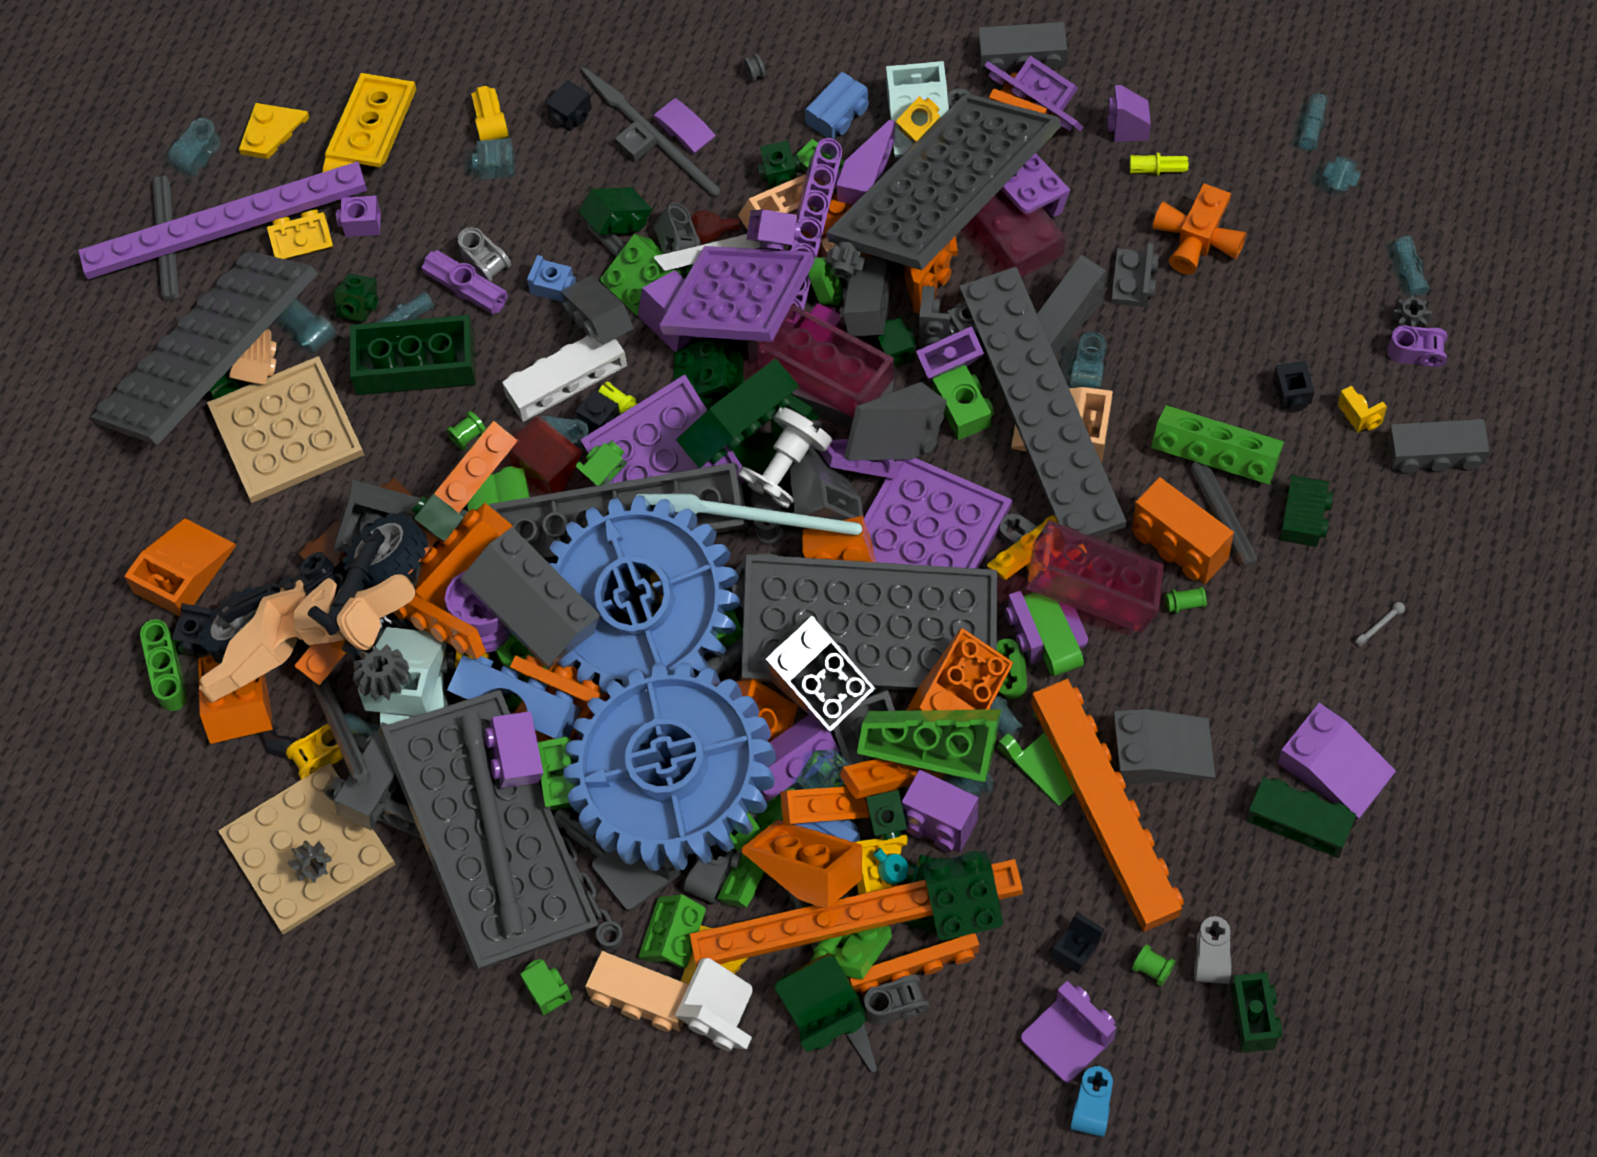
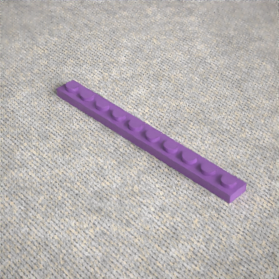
(222, 220)

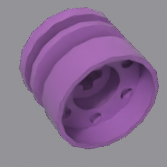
(468, 608)

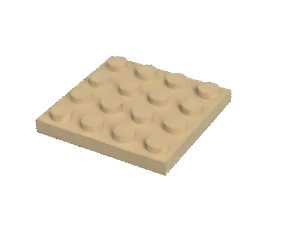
(285, 429)
(303, 812)

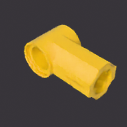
(489, 119)

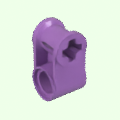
(1419, 346)

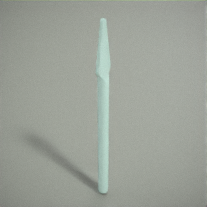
(692, 502)

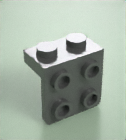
(633, 882)

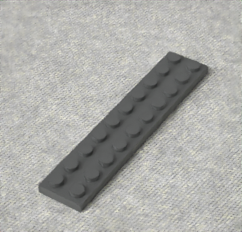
(1042, 404)

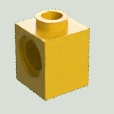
(911, 130)

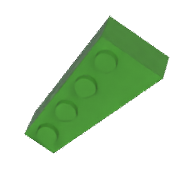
(933, 740)

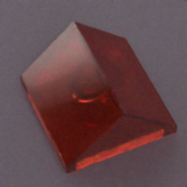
(544, 455)

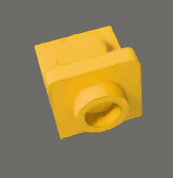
(1357, 411)

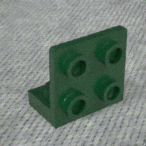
(711, 365)

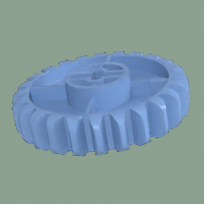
(690, 584)
(679, 810)

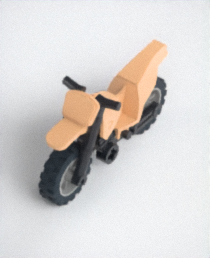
(261, 625)

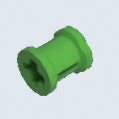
(466, 430)
(1153, 965)

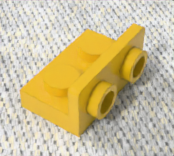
(300, 235)

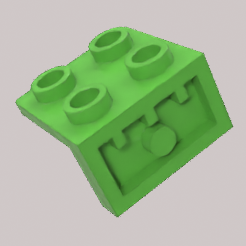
(634, 270)

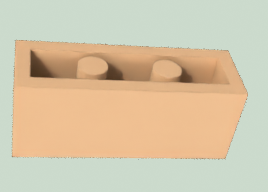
(636, 991)

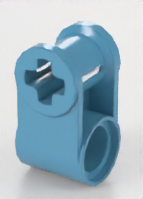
(1092, 1106)

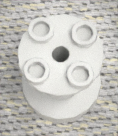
(790, 447)

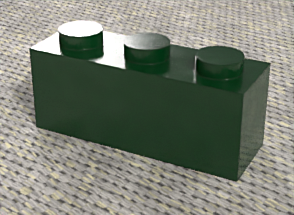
(1301, 816)

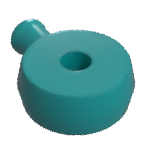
(891, 867)

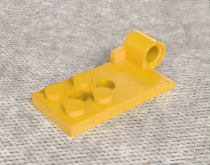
(365, 142)

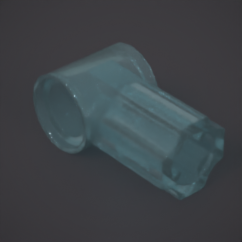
(309, 328)

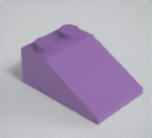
(1336, 761)

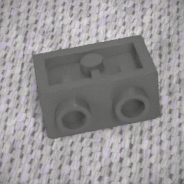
(1132, 276)
(932, 324)

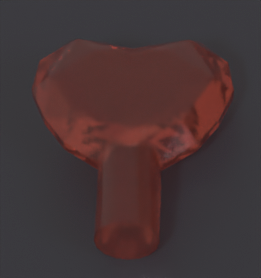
(711, 225)

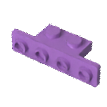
(1042, 86)

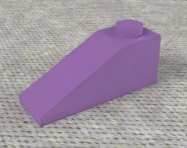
(865, 165)

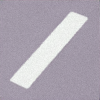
(690, 255)

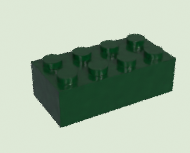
(412, 354)
(738, 414)

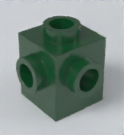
(778, 164)
(356, 297)

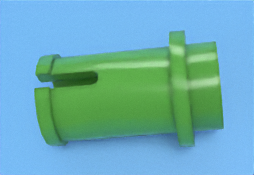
(1185, 599)

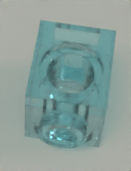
(494, 159)

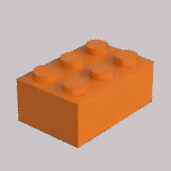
(1181, 531)

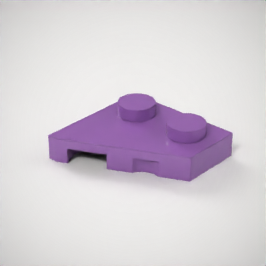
(835, 458)

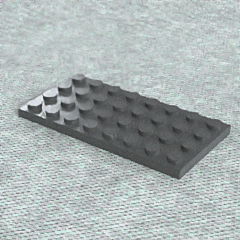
(943, 180)
(203, 346)
(880, 614)
(445, 805)

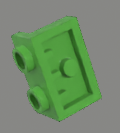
(670, 930)

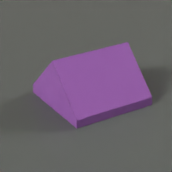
(655, 303)

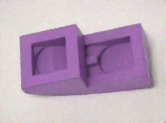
(685, 125)

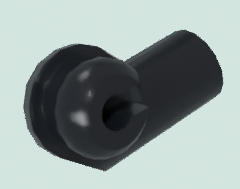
(276, 744)

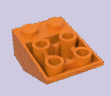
(178, 566)
(963, 677)
(237, 713)

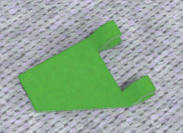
(1039, 765)

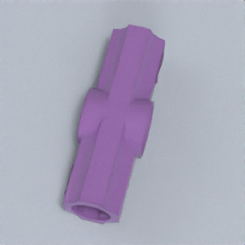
(452, 274)

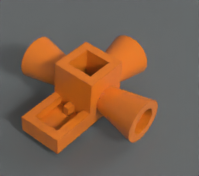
(1199, 229)

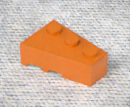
(458, 552)

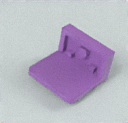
(1037, 187)
(1027, 633)
(1070, 1033)

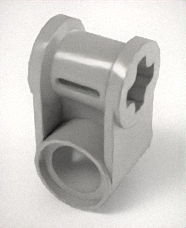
(485, 257)
(1213, 956)

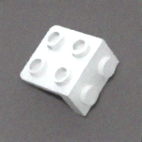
(715, 1005)

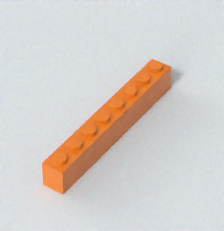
(1106, 805)

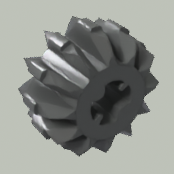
(381, 672)

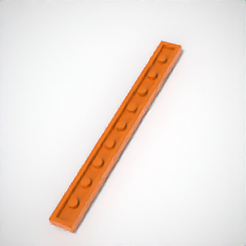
(456, 492)
(840, 919)

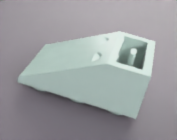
(905, 85)
(424, 660)

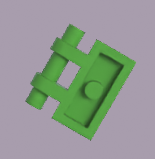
(858, 951)

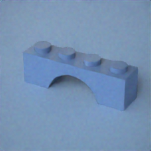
(550, 713)

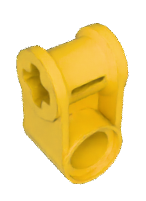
(316, 750)

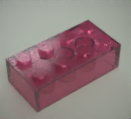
(1017, 237)
(828, 361)
(1095, 576)

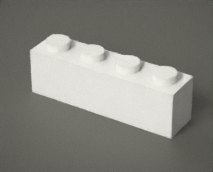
(562, 375)

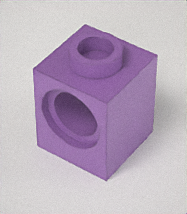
(362, 206)

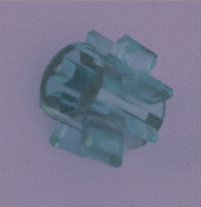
(1342, 173)

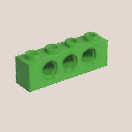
(1217, 444)

